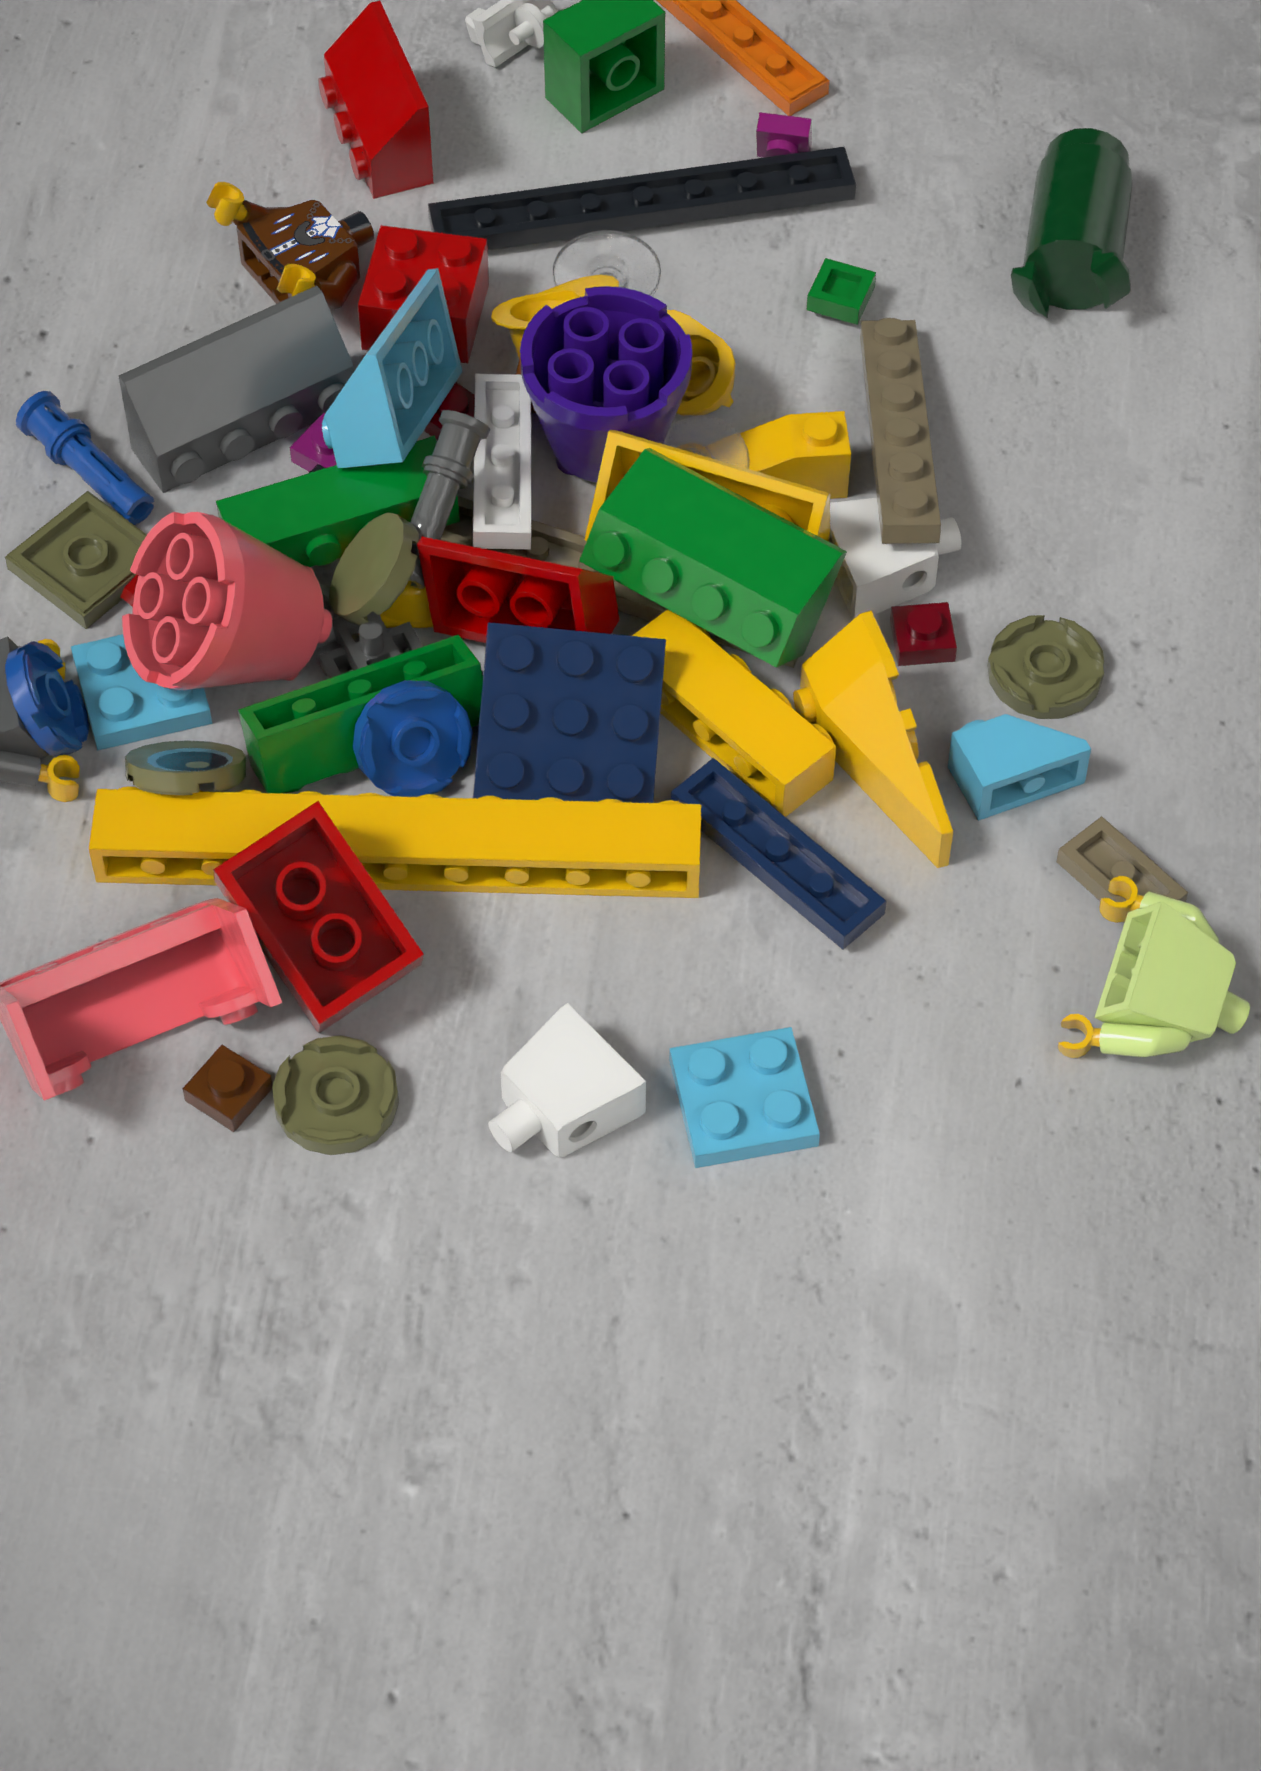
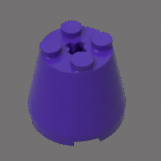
(603, 368)

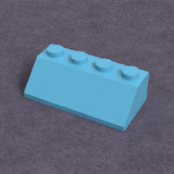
(396, 382)

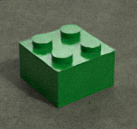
(603, 58)

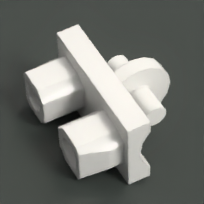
(508, 27)

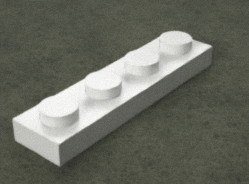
(502, 464)

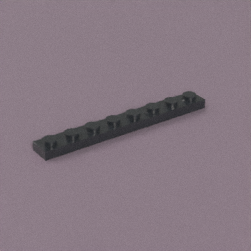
(649, 199)

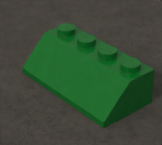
(714, 558)

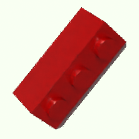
(378, 105)
(482, 586)

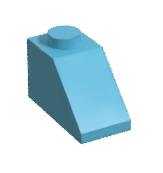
(1014, 763)

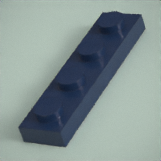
(781, 854)

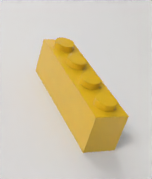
(739, 718)

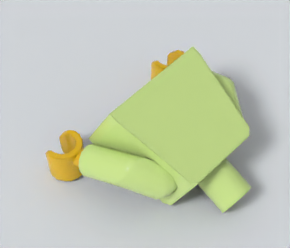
(1163, 981)

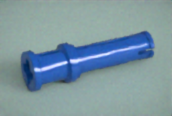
(70, 444)

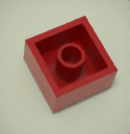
(400, 262)

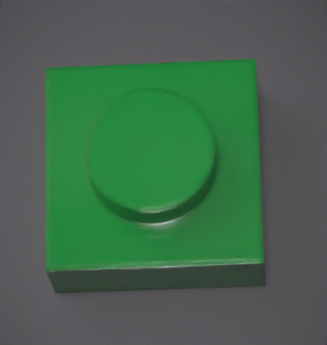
(841, 291)

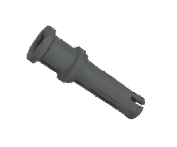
(446, 474)

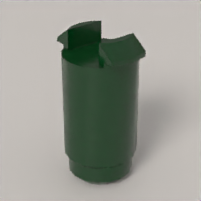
(1077, 225)

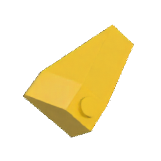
(853, 698)

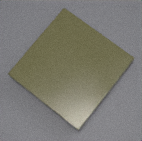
(80, 559)

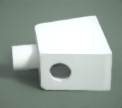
(878, 573)
(566, 1088)

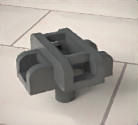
(374, 645)

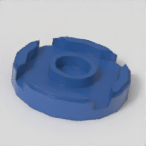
(46, 705)
(412, 739)

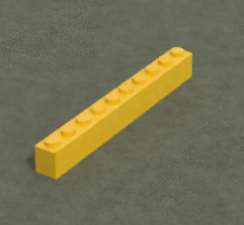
(413, 840)

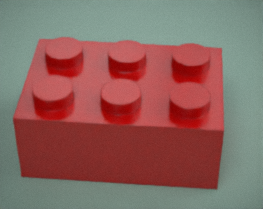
(319, 916)

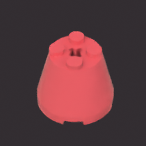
(219, 607)

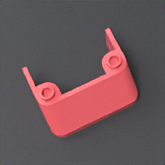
(132, 989)

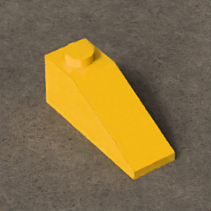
(803, 450)

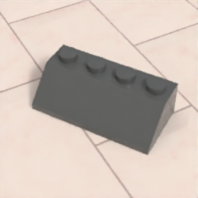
(235, 389)

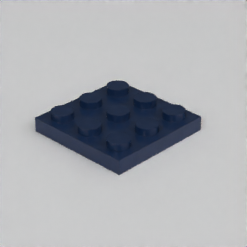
(568, 715)

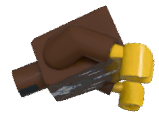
(294, 245)

